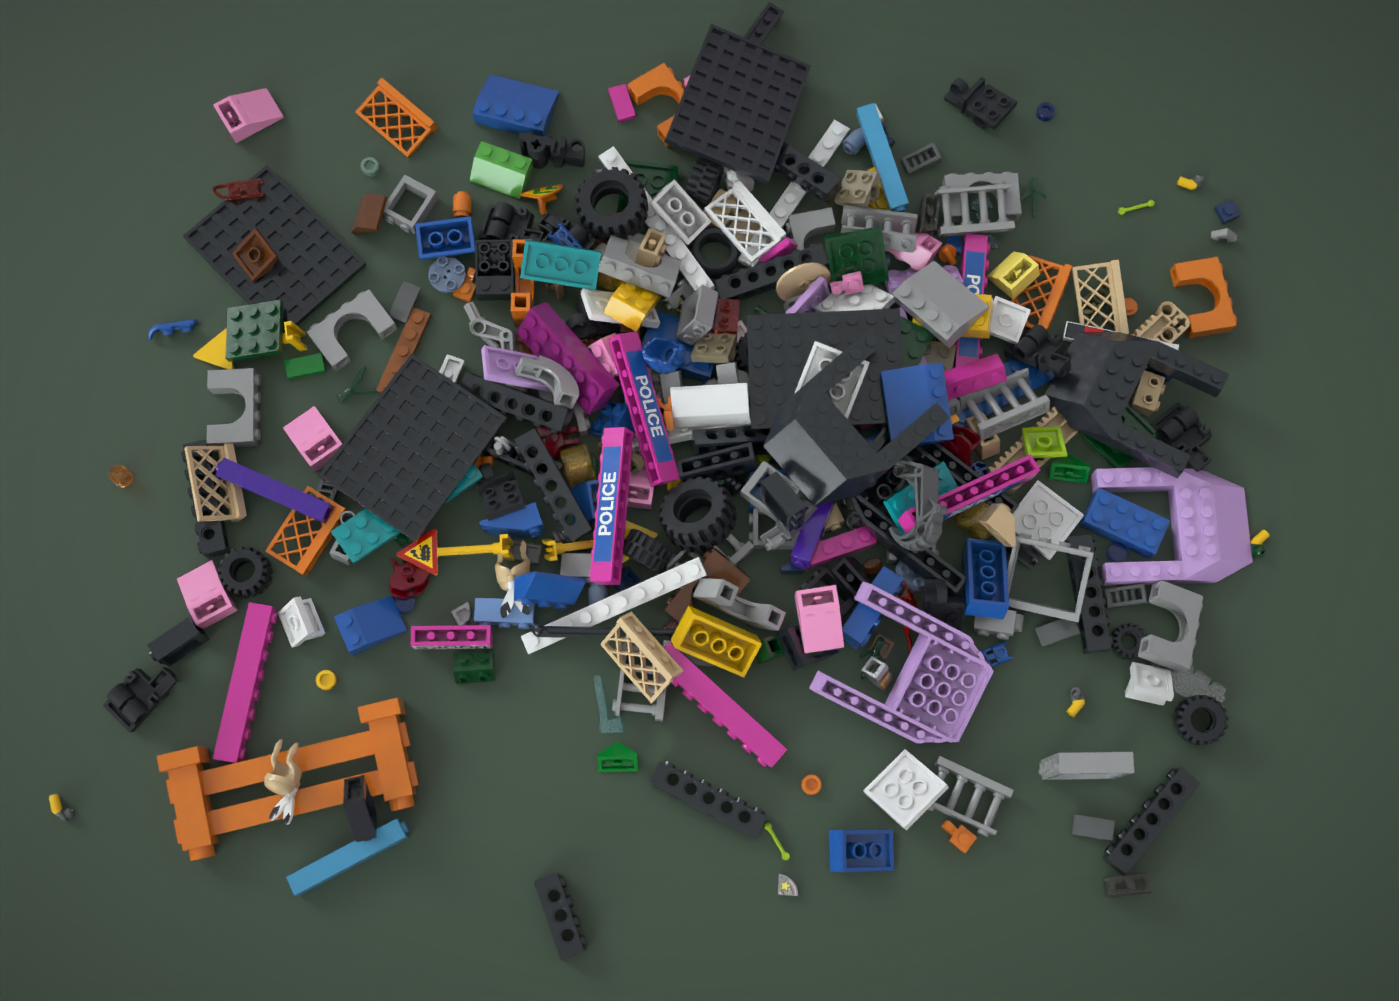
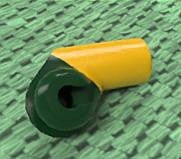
(1256, 544)

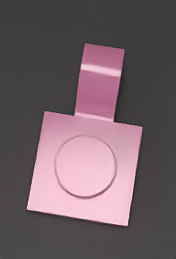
(851, 284)

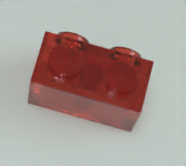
(726, 316)

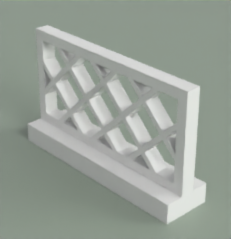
(759, 216)

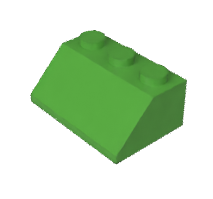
(501, 170)

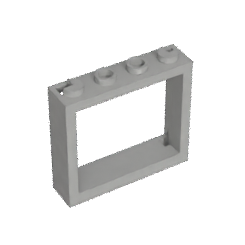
(1062, 547)
(1086, 765)

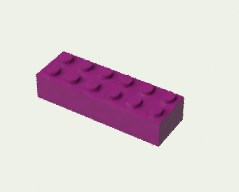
(551, 338)

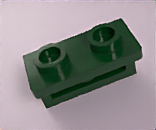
(474, 667)

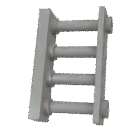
(888, 221)
(984, 226)
(1009, 419)
(742, 551)
(656, 709)
(981, 783)

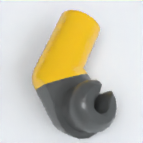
(1192, 183)
(1077, 701)
(58, 810)

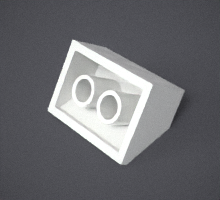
(680, 212)

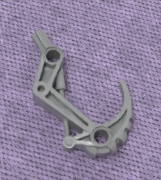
(491, 334)

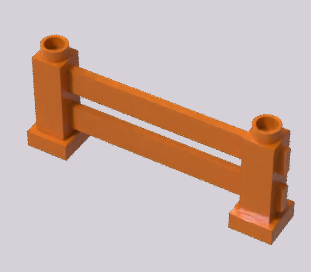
(191, 784)

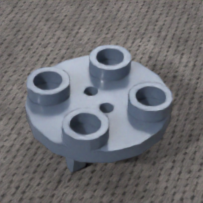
(440, 269)
(912, 579)

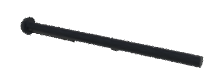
(577, 632)

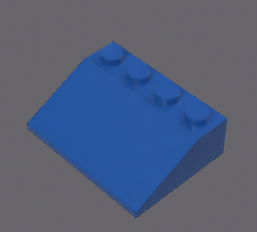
(515, 106)
(668, 328)
(912, 392)

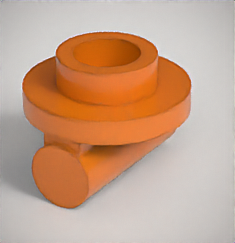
(947, 254)

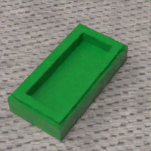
(305, 366)

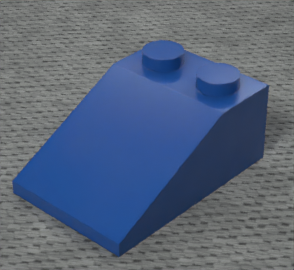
(520, 524)
(370, 624)
(861, 850)

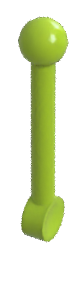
(1122, 210)
(768, 826)

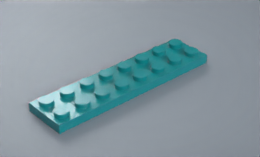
(367, 532)

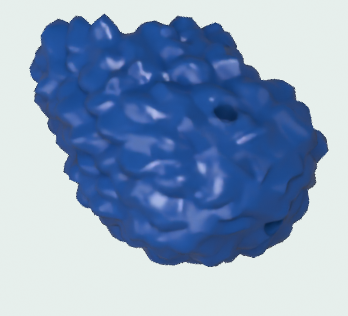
(664, 355)

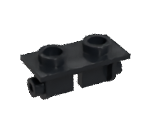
(1027, 555)

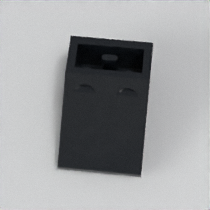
(494, 269)

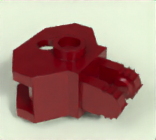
(558, 442)
(962, 445)
(407, 577)

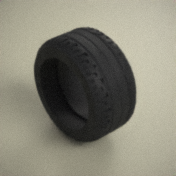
(715, 235)

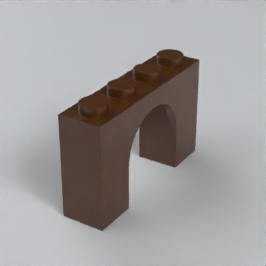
(717, 567)

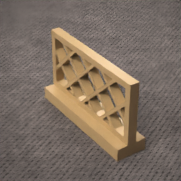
(1116, 295)
(234, 494)
(648, 648)

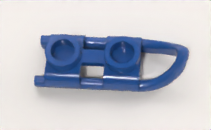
(561, 236)
(168, 328)
(1000, 654)

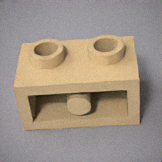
(651, 249)
(1147, 393)

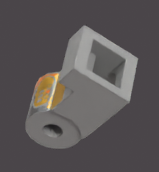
(879, 675)

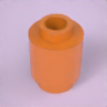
(462, 204)

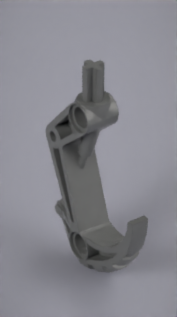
(928, 511)

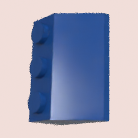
(445, 237)
(547, 589)

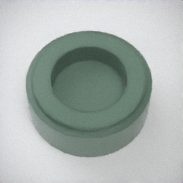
(370, 166)

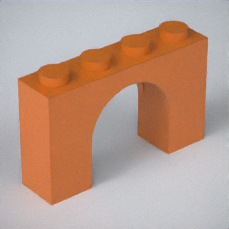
(657, 82)
(1210, 275)
(523, 297)

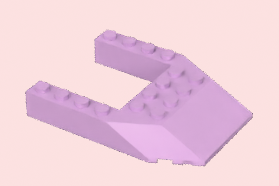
(1206, 526)
(935, 685)

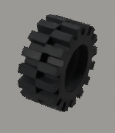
(1119, 648)

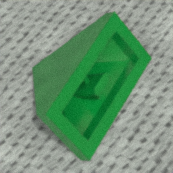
(1069, 469)
(617, 759)

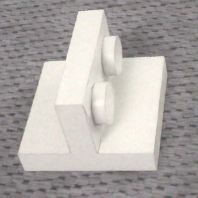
(1008, 320)
(300, 621)
(1149, 684)

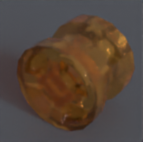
(116, 473)

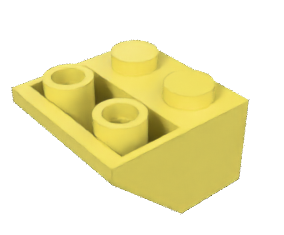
(1014, 274)

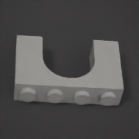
(1012, 196)
(808, 224)
(656, 279)
(363, 307)
(726, 373)
(245, 430)
(723, 597)
(1186, 608)

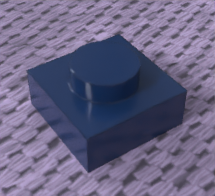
(1227, 211)

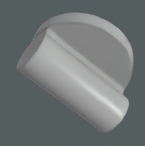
(501, 444)

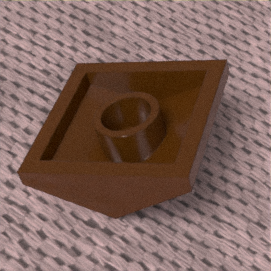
(369, 213)
(255, 255)

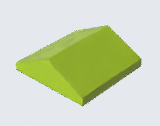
(1043, 442)

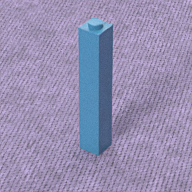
(882, 158)
(347, 857)

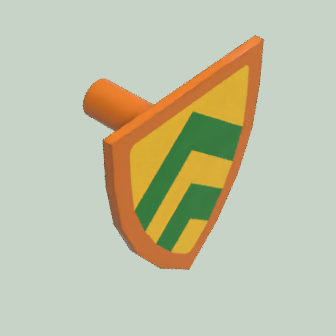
(543, 195)

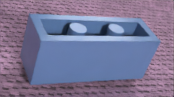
(488, 613)

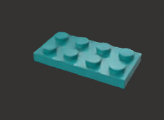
(560, 264)
(905, 497)

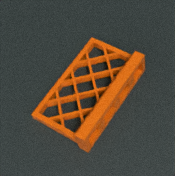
(404, 105)
(1055, 294)
(318, 543)

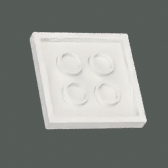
(869, 299)
(1045, 516)
(905, 789)

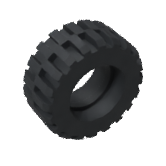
(606, 183)
(689, 497)

